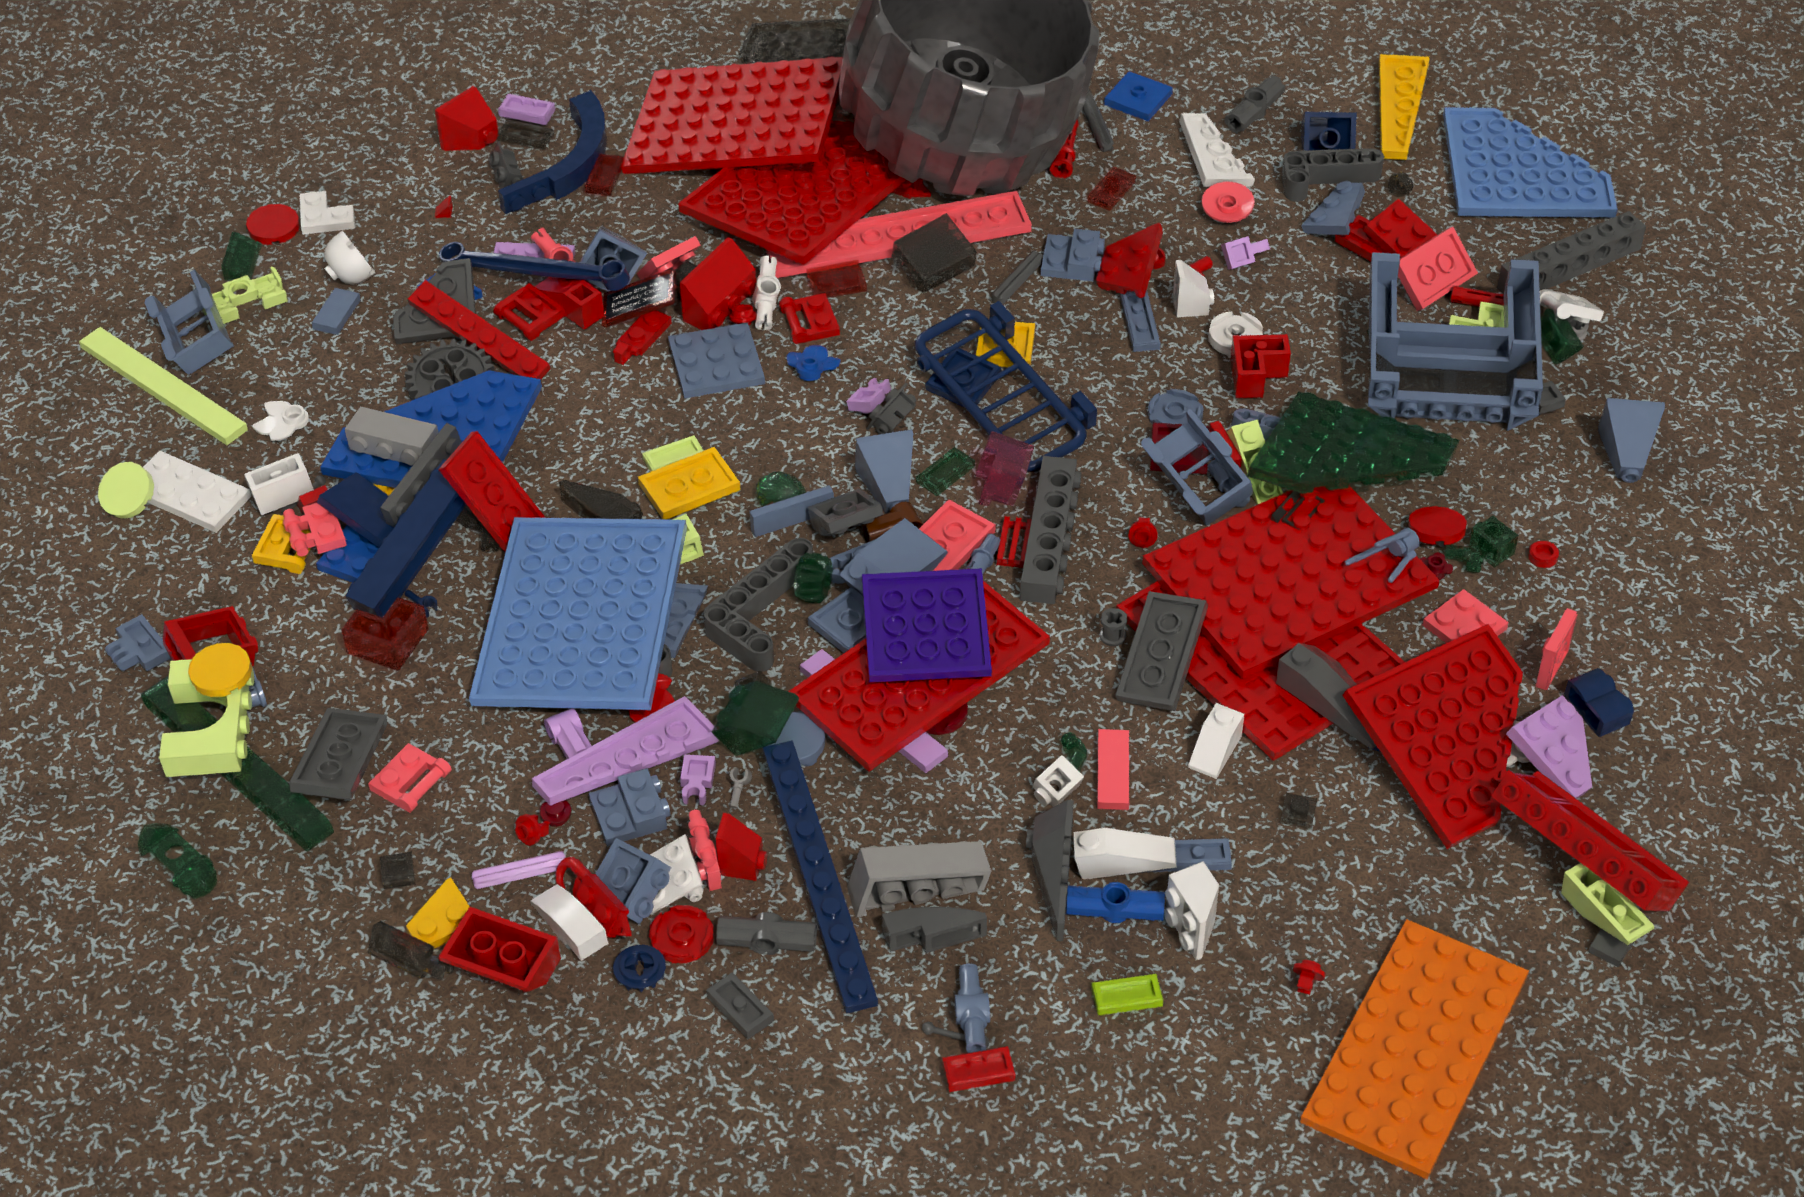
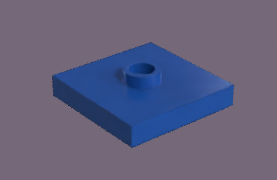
(1138, 96)

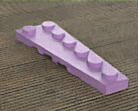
(647, 743)

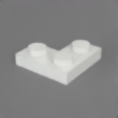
(319, 218)

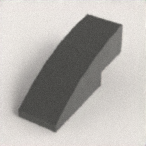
(932, 927)

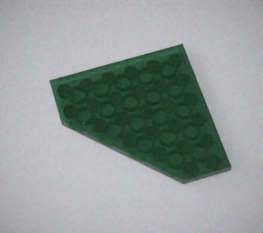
(1338, 445)

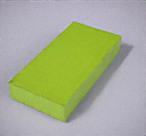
(1127, 994)

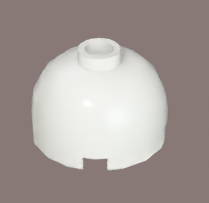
(346, 261)

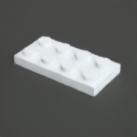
(194, 492)

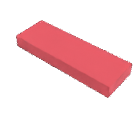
(1113, 769)

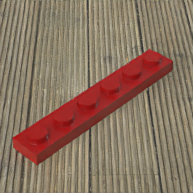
(474, 329)

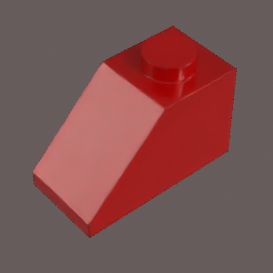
(739, 849)

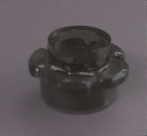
(1395, 187)

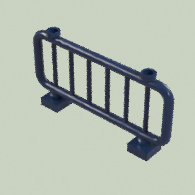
(1000, 328)

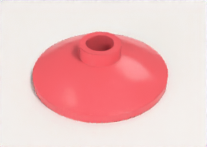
(1228, 202)

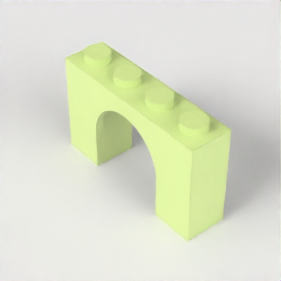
(215, 747)

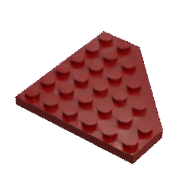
(1446, 728)

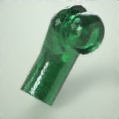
(1467, 555)
(1074, 750)

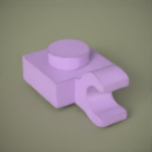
(1242, 252)

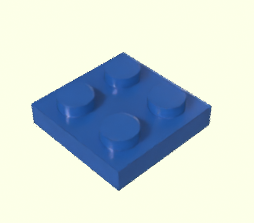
(350, 560)

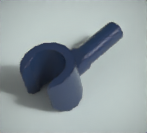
(426, 601)

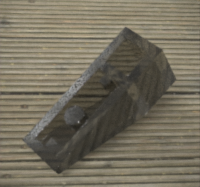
(597, 503)

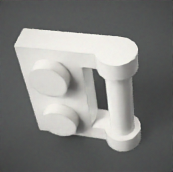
(1570, 305)

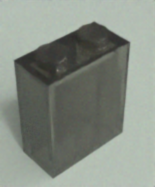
(933, 254)

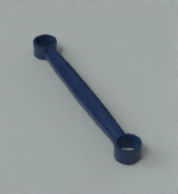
(541, 266)

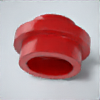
(742, 314)

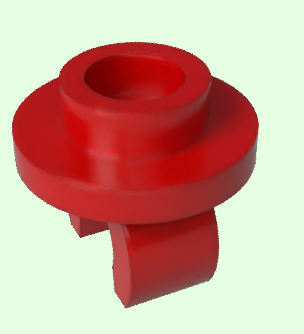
(1143, 533)
(529, 829)
(1308, 972)

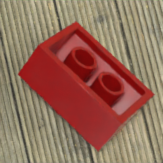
(717, 286)
(502, 950)

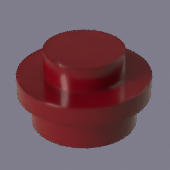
(556, 814)

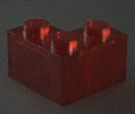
(386, 639)

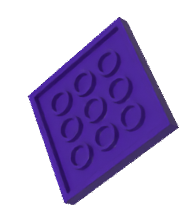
(926, 625)

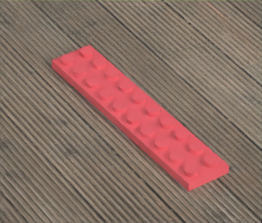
(874, 236)

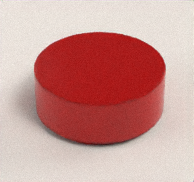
(1543, 554)

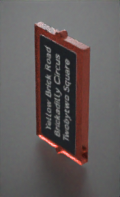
(639, 298)

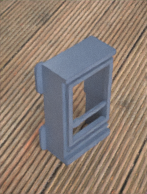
(205, 348)
(1184, 441)

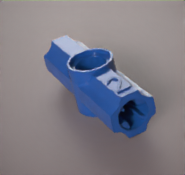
(1115, 903)

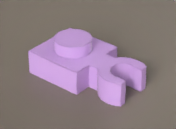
(868, 398)
(696, 776)

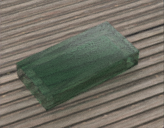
(945, 471)

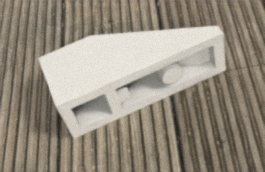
(1121, 852)

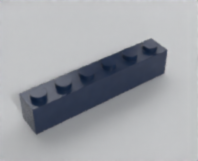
(407, 546)

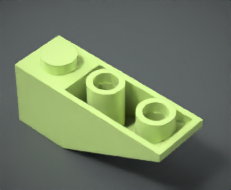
(1248, 442)

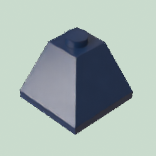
(1328, 130)

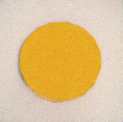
(220, 669)

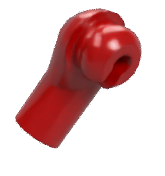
(1202, 265)

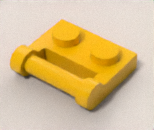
(275, 546)

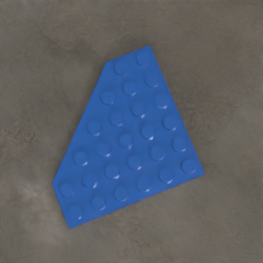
(484, 403)

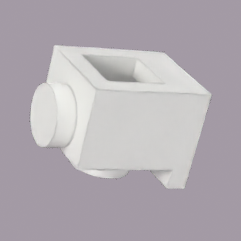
(1059, 773)

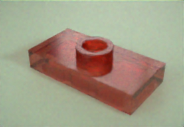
(604, 174)
(1111, 188)

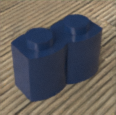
(1599, 702)

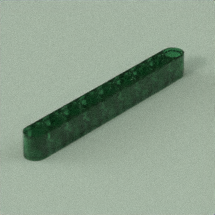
(255, 781)

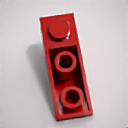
(580, 300)

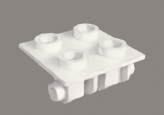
(683, 875)

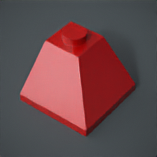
(466, 122)

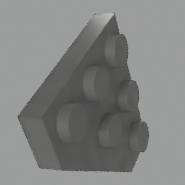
(456, 281)

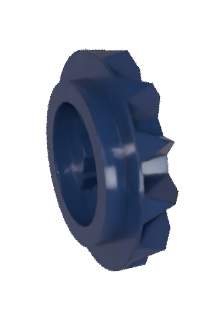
(627, 962)

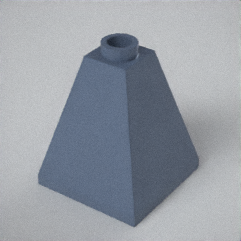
(612, 246)
(1628, 434)
(885, 466)

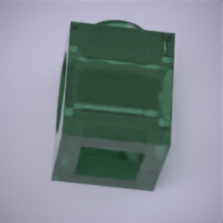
(1493, 541)

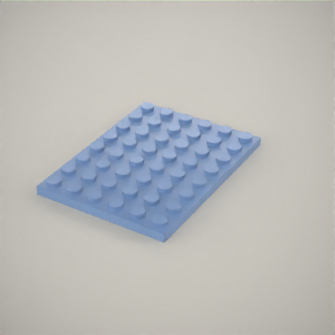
(580, 614)

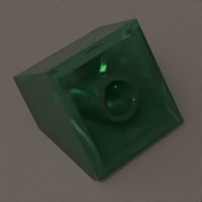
(753, 717)

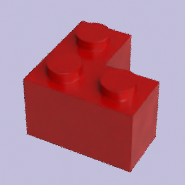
(1258, 358)

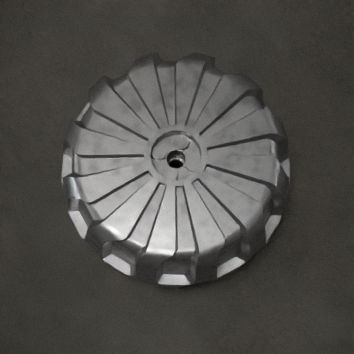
(967, 86)

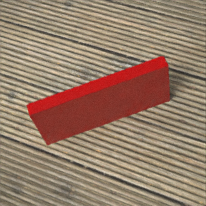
(488, 487)

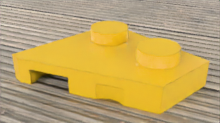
(439, 915)

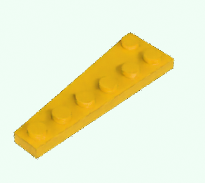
(1400, 96)

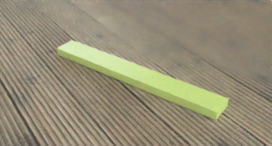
(163, 386)

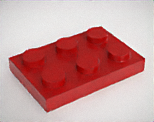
(1398, 229)

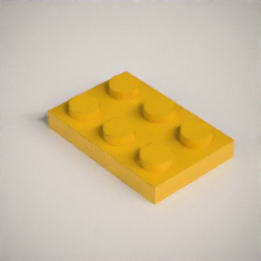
(689, 483)

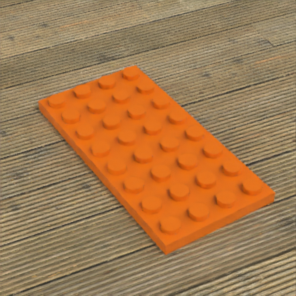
(1415, 1048)

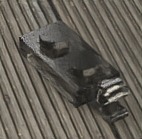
(406, 952)

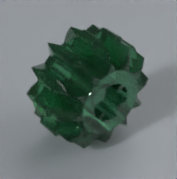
(813, 577)

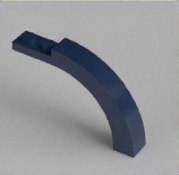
(573, 169)

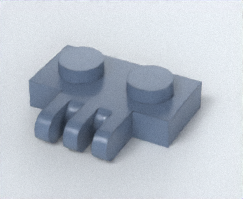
(137, 645)

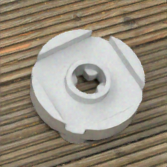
(1225, 324)

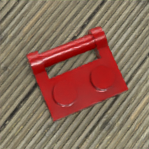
(535, 306)
(817, 315)

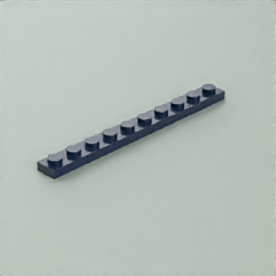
(820, 878)

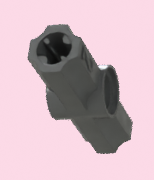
(1254, 104)
(767, 933)

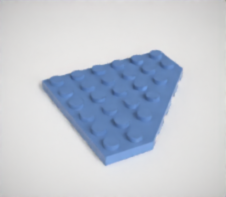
(1511, 172)

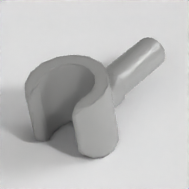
(738, 785)

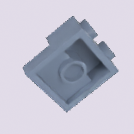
(1073, 256)
(630, 807)
(633, 878)

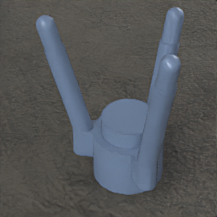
(1399, 544)

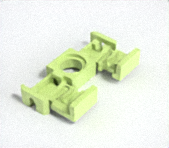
(265, 287)

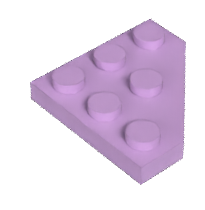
(1556, 745)

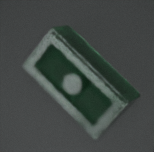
(240, 257)
(1558, 337)

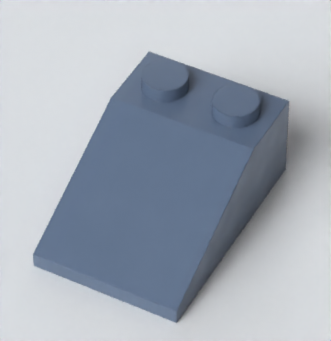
(897, 550)

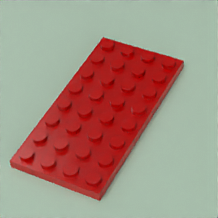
(884, 717)

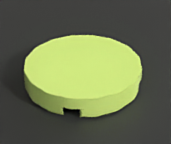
(125, 490)

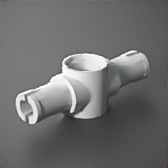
(766, 293)

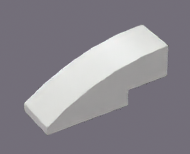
(570, 921)

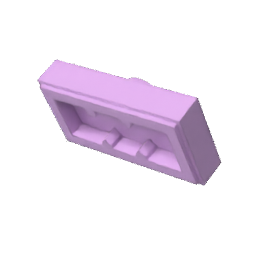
(526, 109)

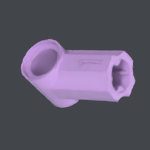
(567, 732)

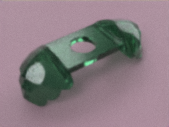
(192, 871)

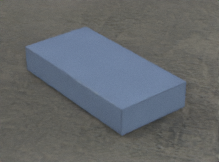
(336, 311)

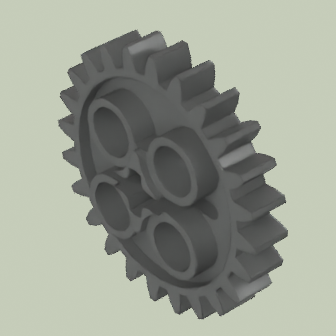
(428, 372)

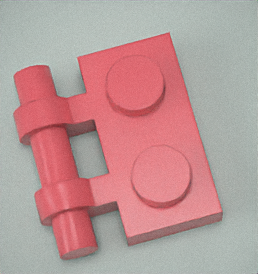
(324, 529)
(704, 849)

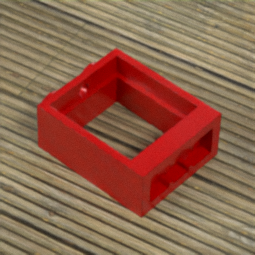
(182, 631)

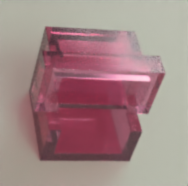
(1003, 468)

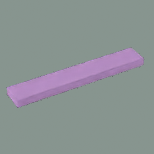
(923, 751)

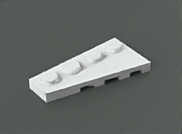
(1210, 153)

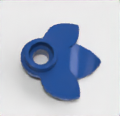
(812, 362)

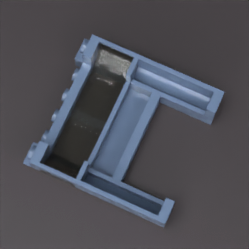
(1456, 368)

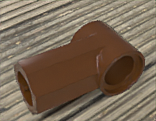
(887, 521)

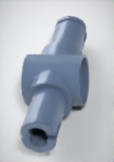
(972, 1008)

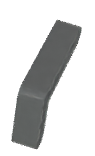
(729, 615)

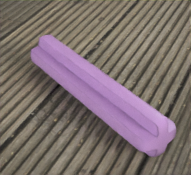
(517, 870)

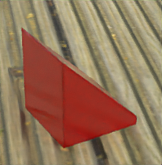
(444, 209)

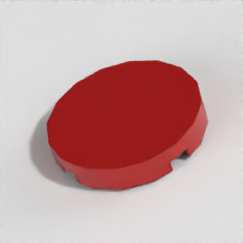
(273, 224)
(1438, 524)
(686, 942)

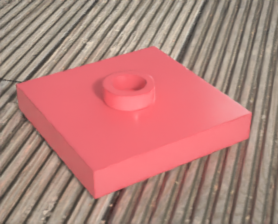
(1556, 649)

